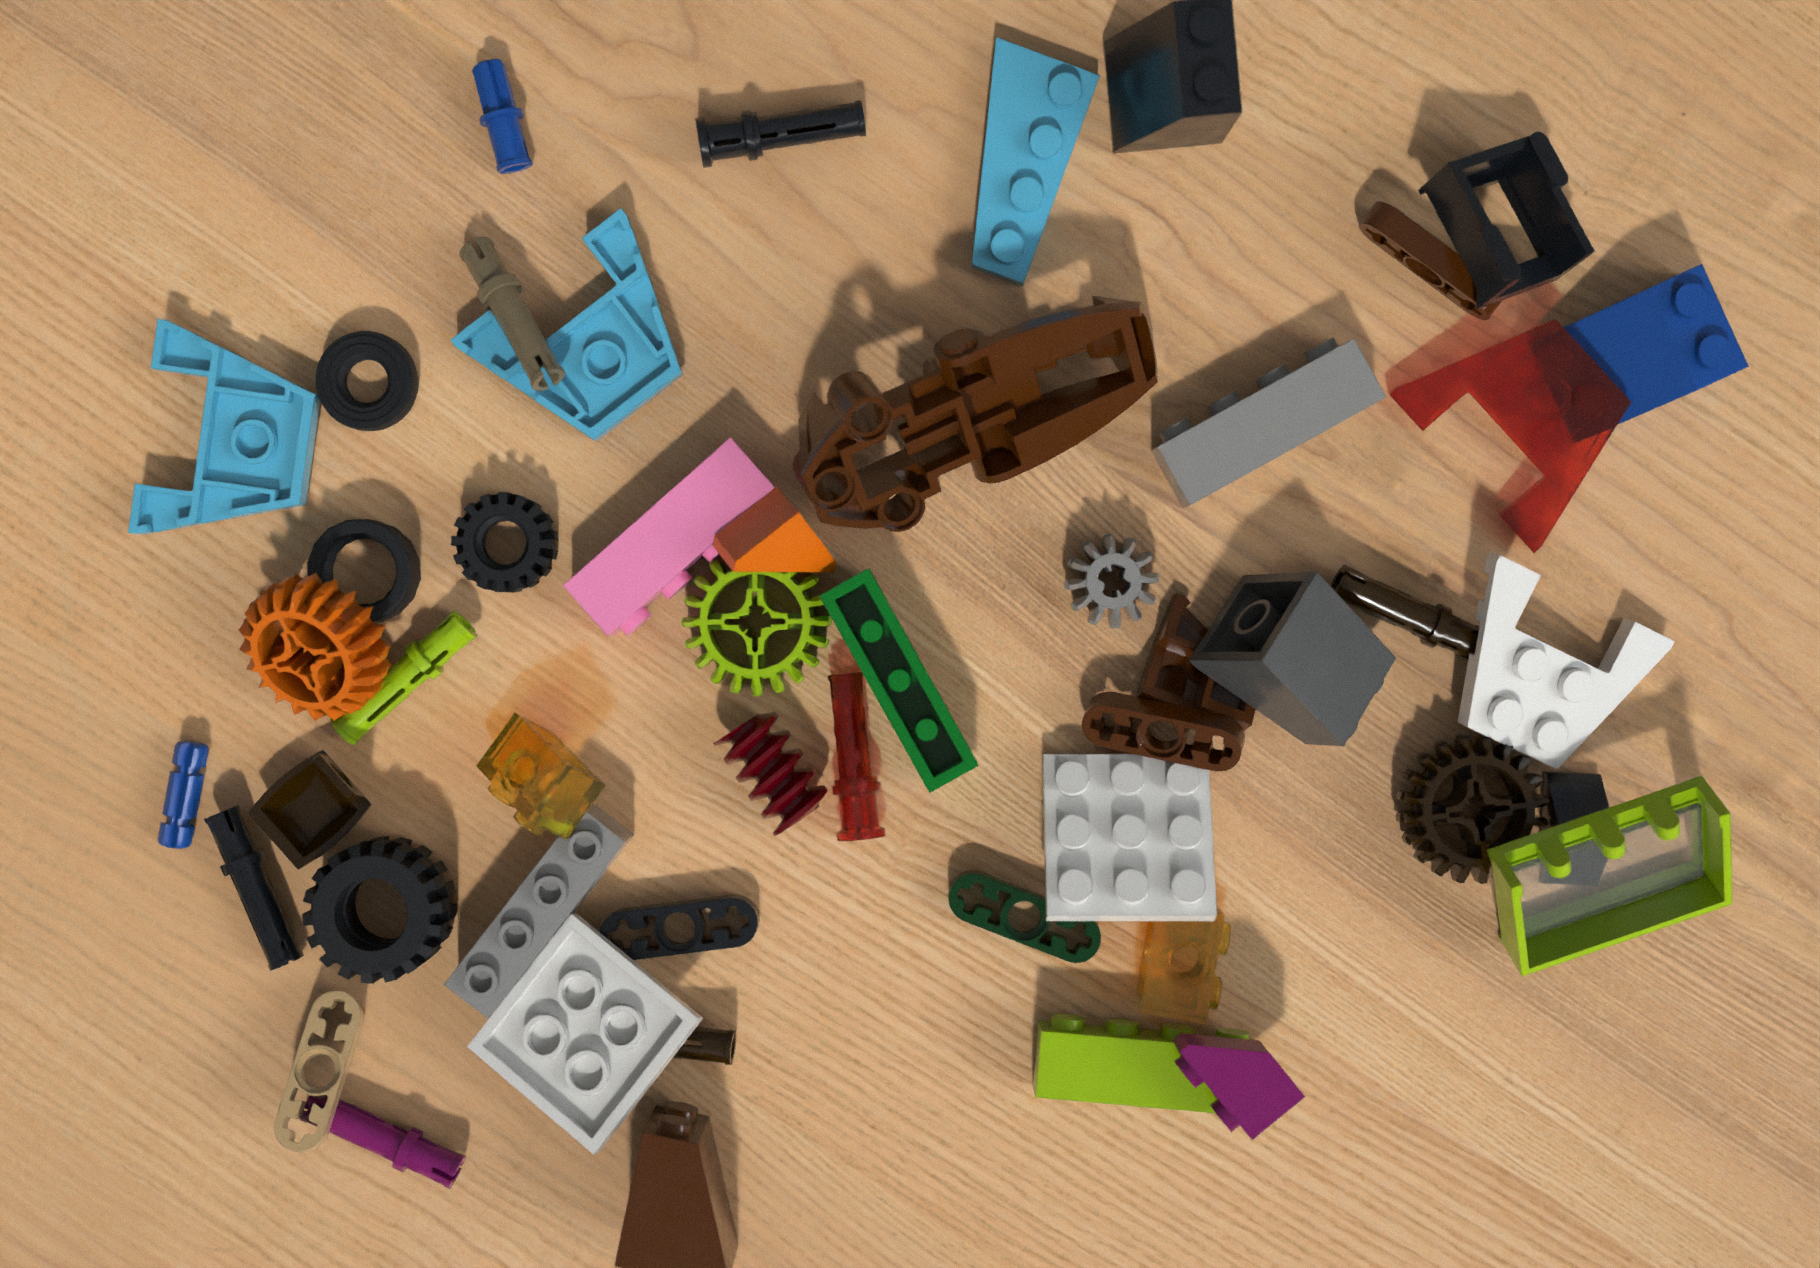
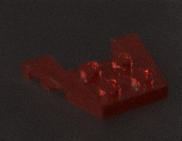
(1545, 401)

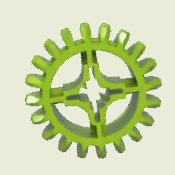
(757, 670)

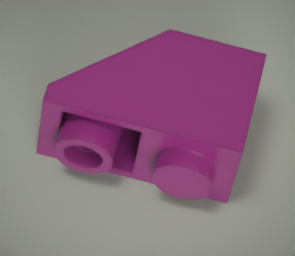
(1243, 1077)

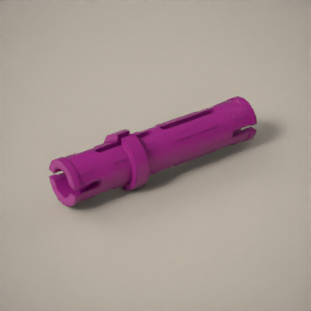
(392, 1142)

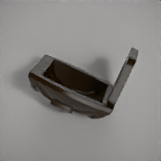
(310, 809)

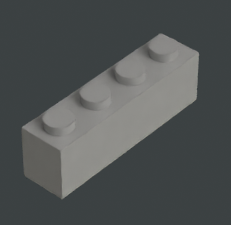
(1267, 423)

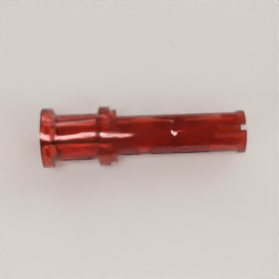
(855, 785)

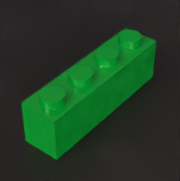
(899, 680)

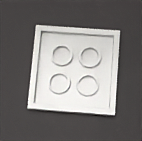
(1127, 839)
(585, 1033)

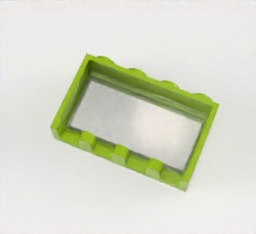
(1613, 875)

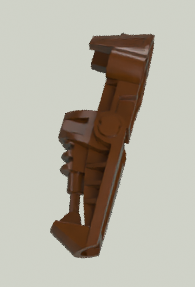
(970, 406)

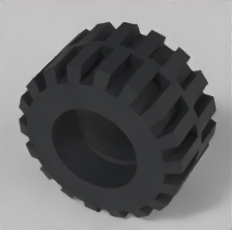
(342, 932)

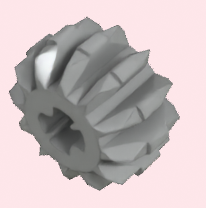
(1129, 574)

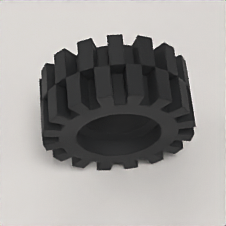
(473, 532)

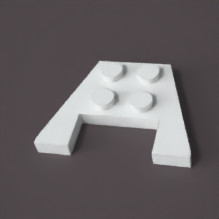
(1535, 693)

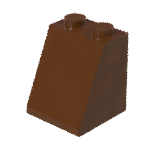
(677, 1196)

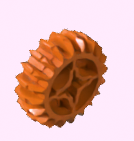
(315, 646)

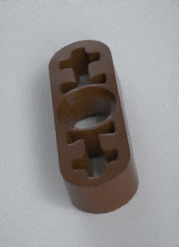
(1423, 256)
(1183, 719)

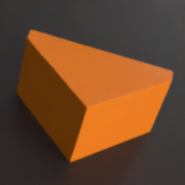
(772, 539)

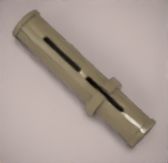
(501, 294)

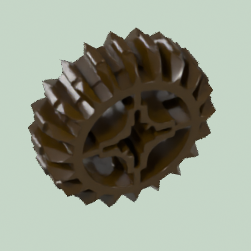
(1466, 784)

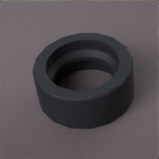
(402, 551)

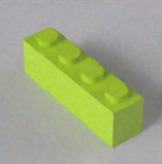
(1117, 1064)

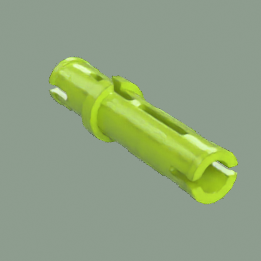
(421, 661)

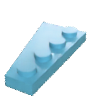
(1028, 143)

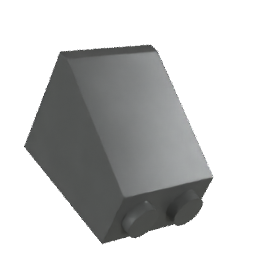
(1295, 655)

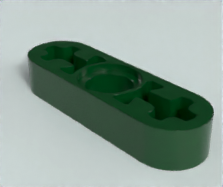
(979, 917)

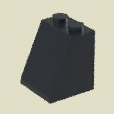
(1174, 78)

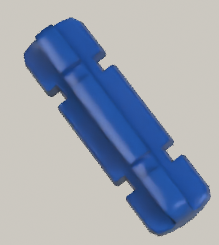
(183, 794)

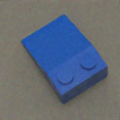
(1662, 341)

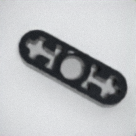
(722, 935)

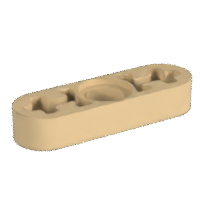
(321, 1116)

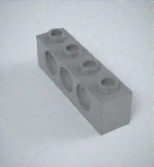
(538, 910)

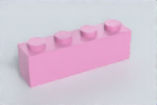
(668, 541)

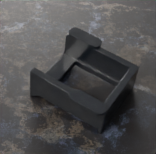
(1532, 183)

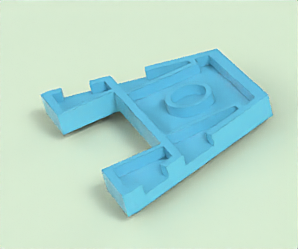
(611, 352)
(251, 441)

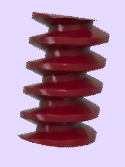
(773, 770)

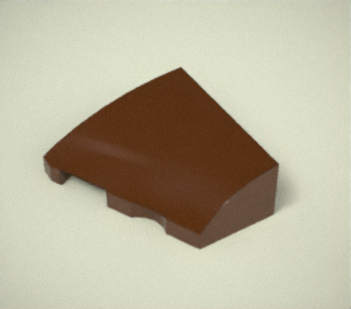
(1175, 680)

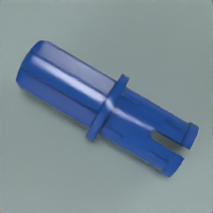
(501, 116)

